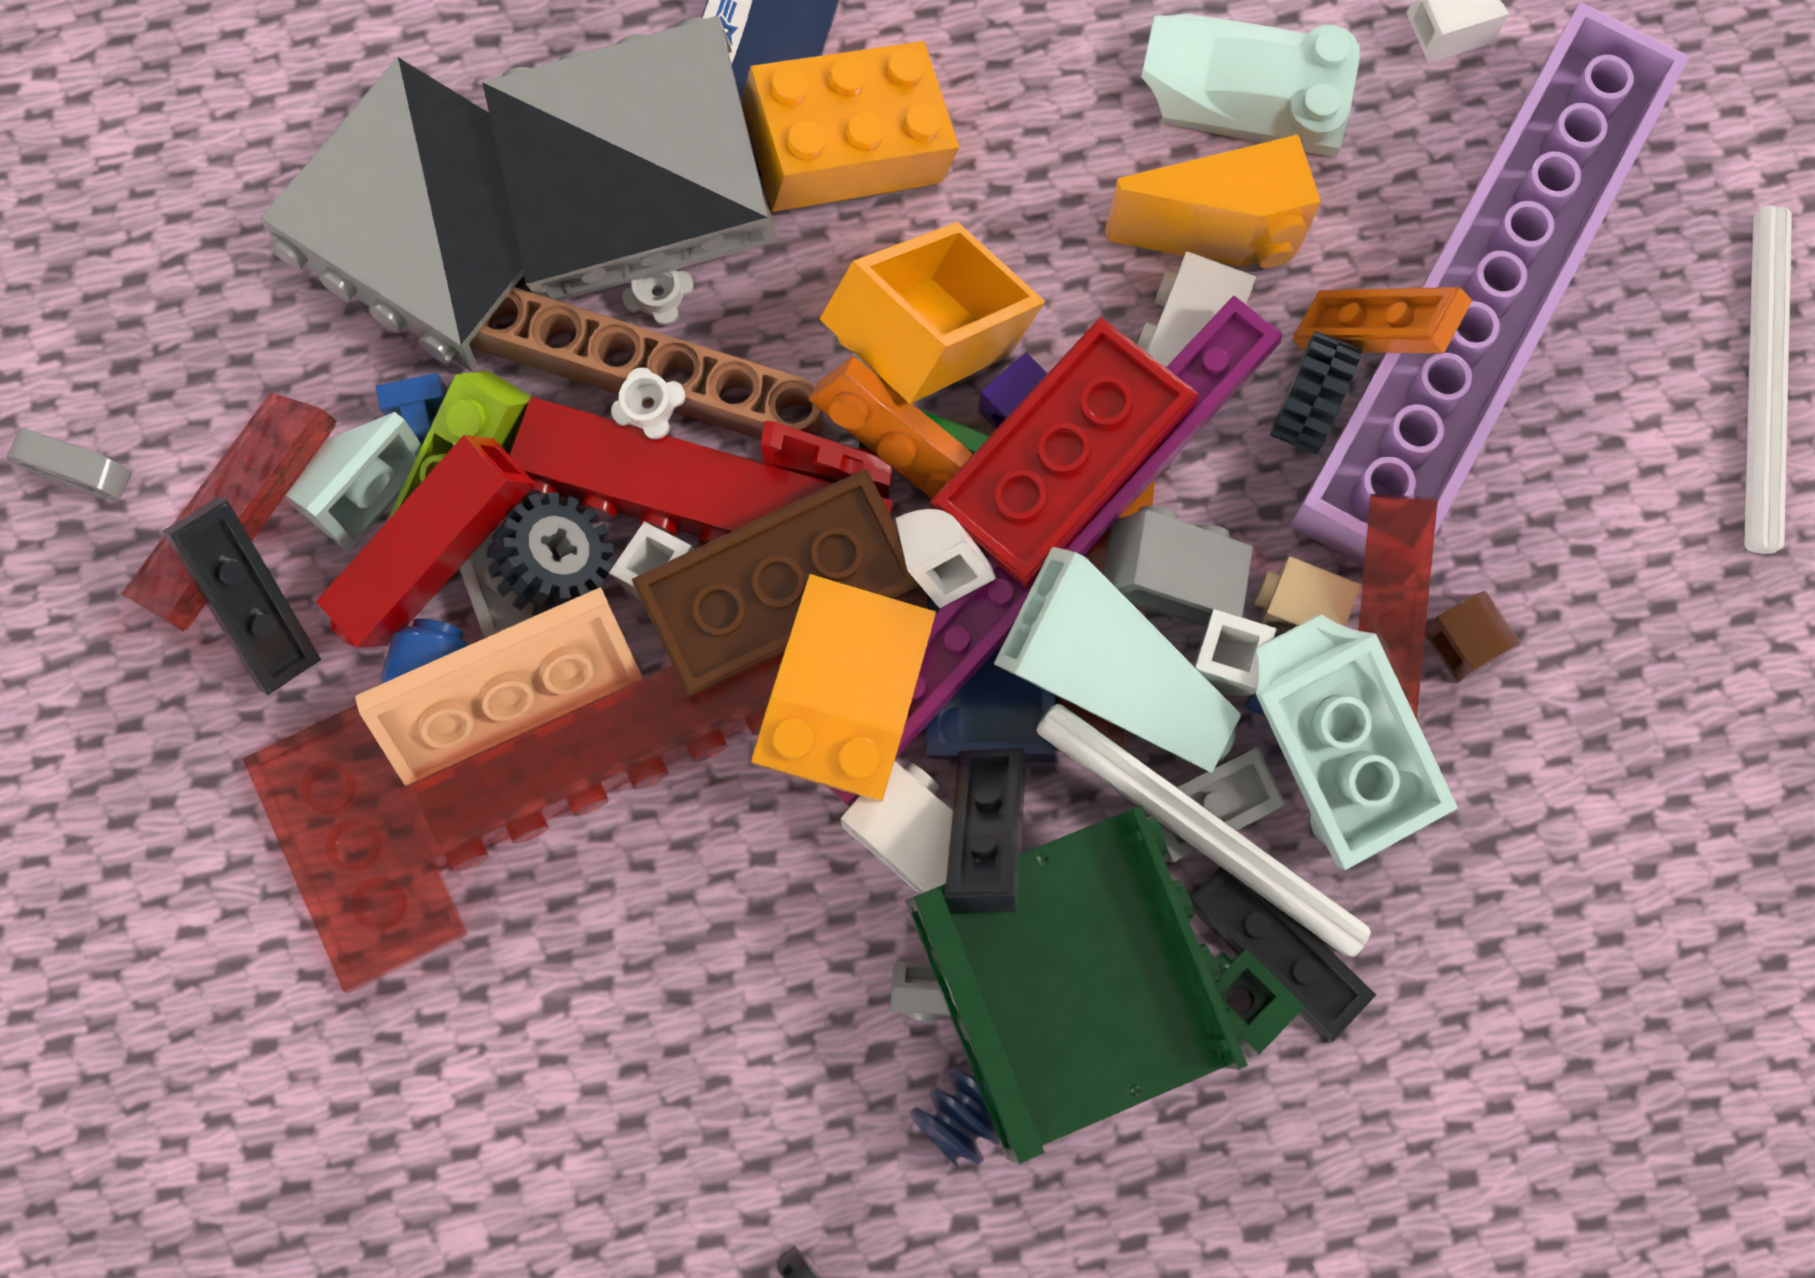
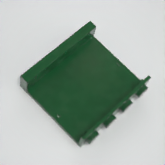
(1082, 990)

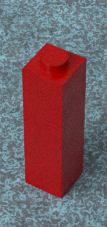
(424, 542)

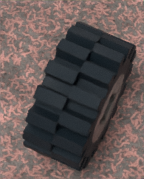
(1316, 392)
(525, 555)

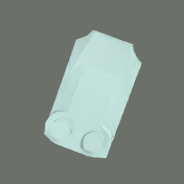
(1253, 79)
(1349, 738)

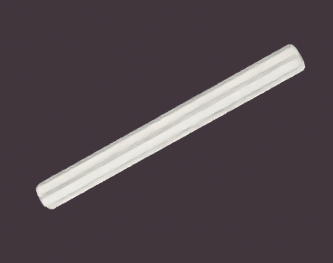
(1768, 381)
(1203, 830)

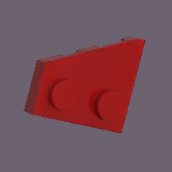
(821, 457)

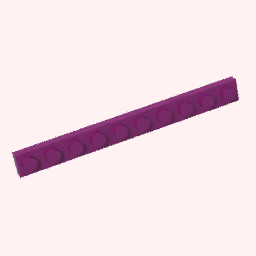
(980, 621)

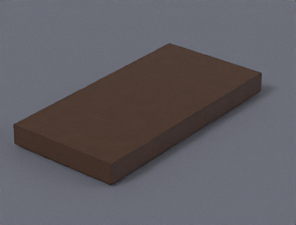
(741, 593)

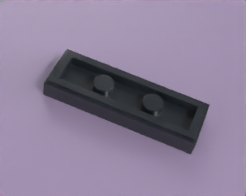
(242, 594)
(986, 831)
(1287, 949)

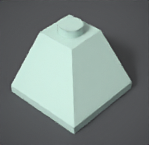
(355, 478)

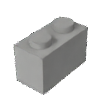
(1177, 565)

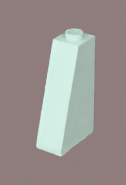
(1108, 659)

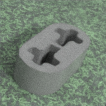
(69, 464)

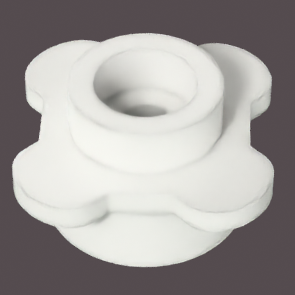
(662, 307)
(635, 390)

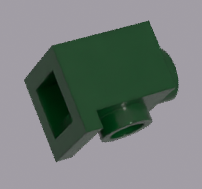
(1271, 1002)

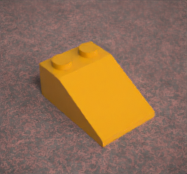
(1223, 206)
(844, 688)

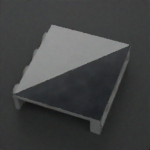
(627, 160)
(406, 213)

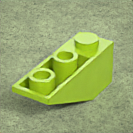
(473, 406)

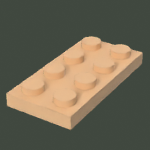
(499, 687)

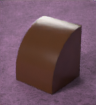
(1471, 636)

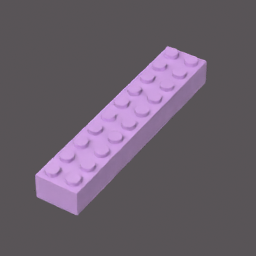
(1514, 259)

